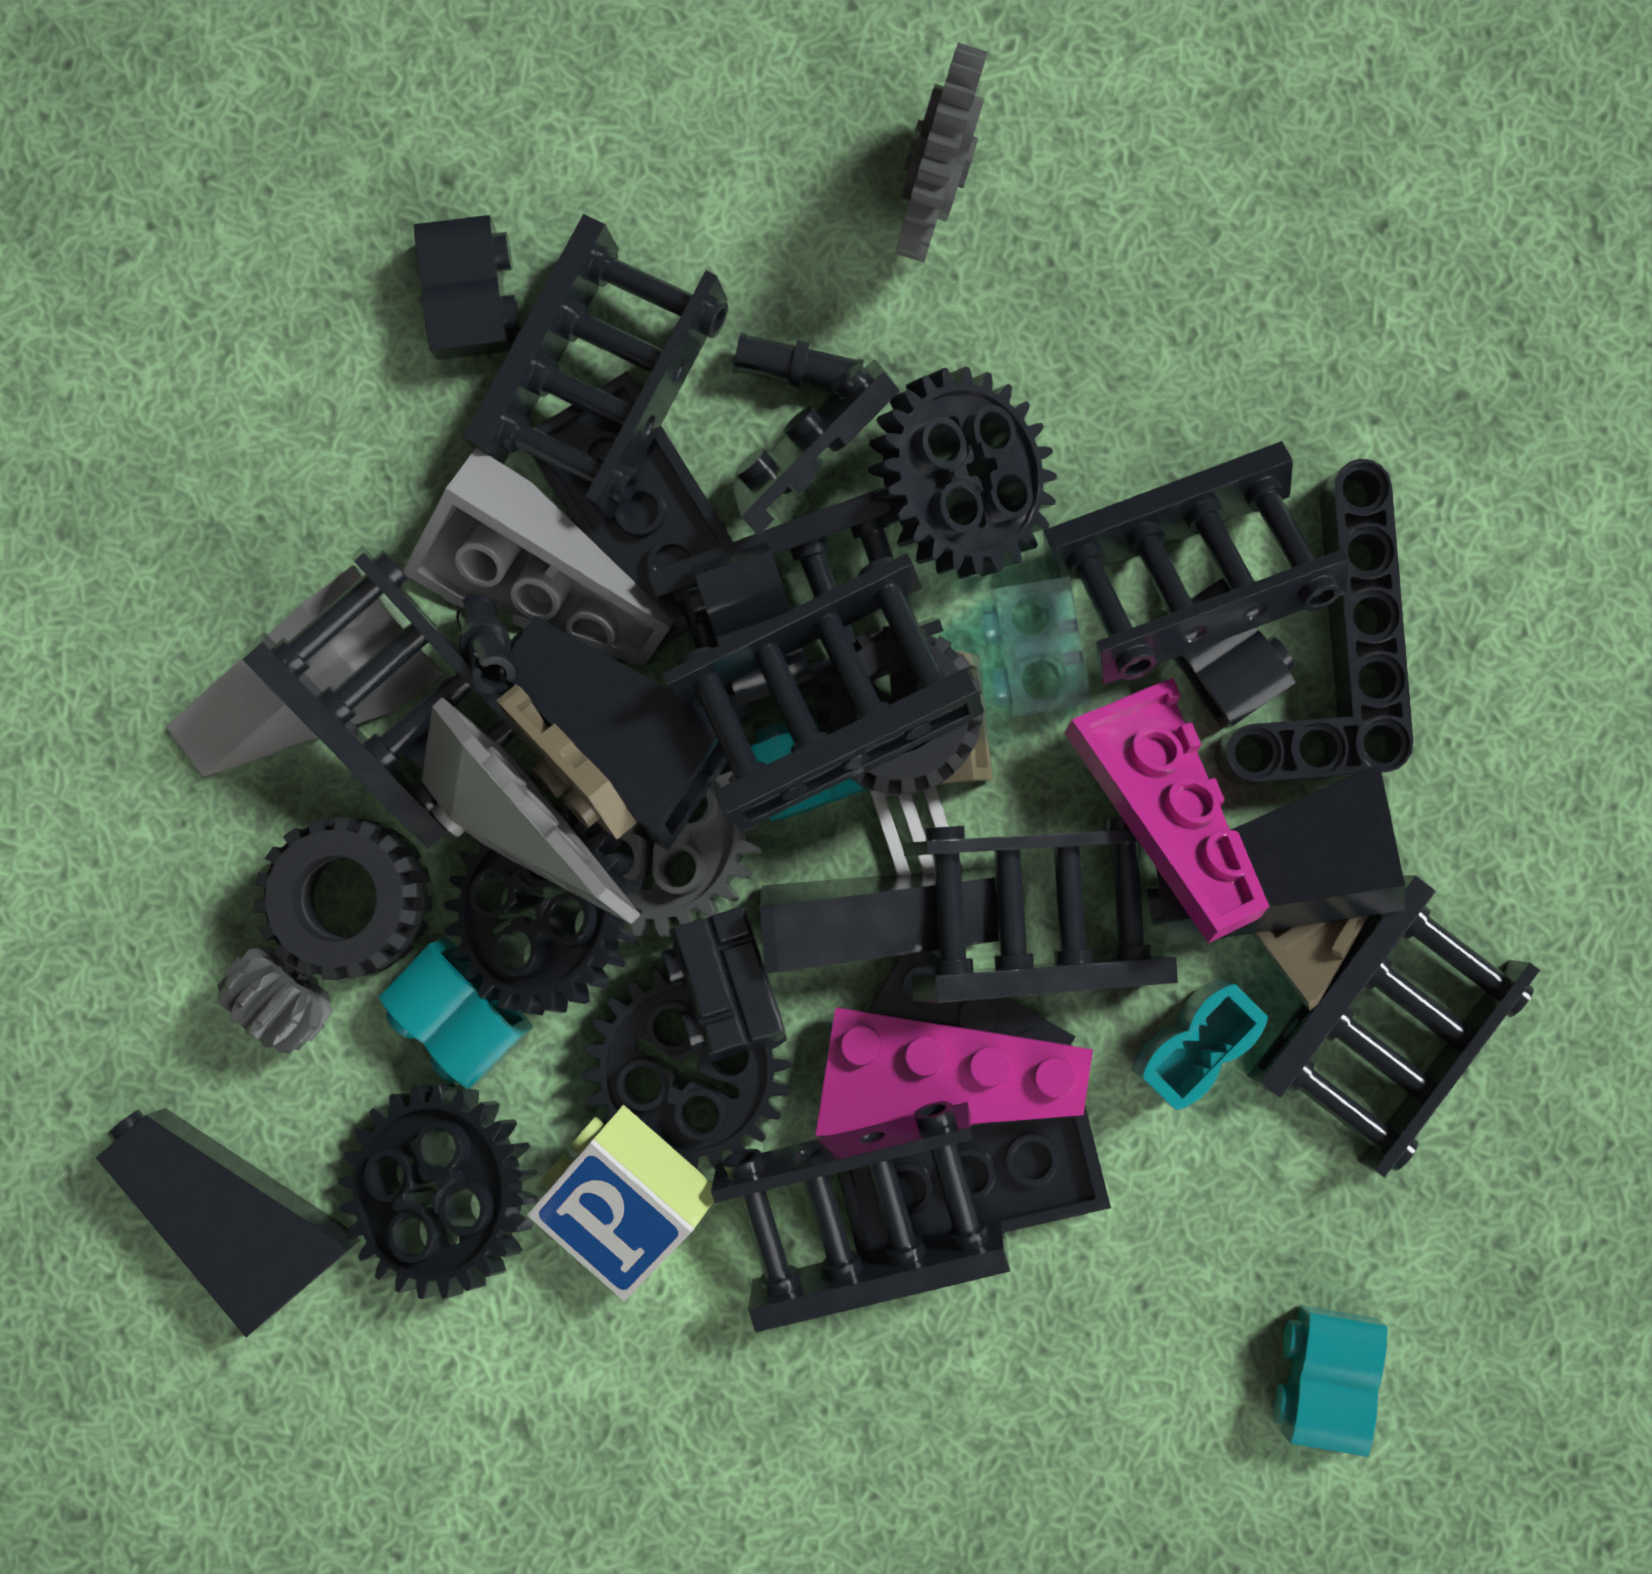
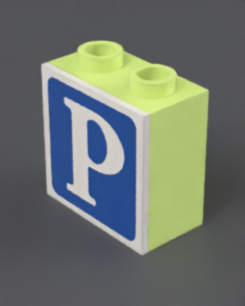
(621, 1201)

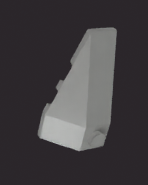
(520, 550)
(247, 721)
(499, 804)

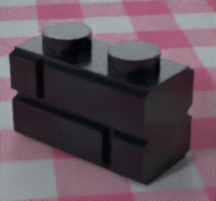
(724, 984)

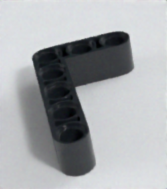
(1350, 651)

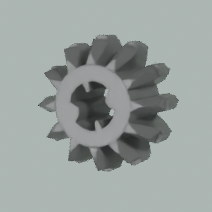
(274, 1000)

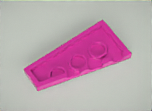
(1161, 790)
(894, 1065)

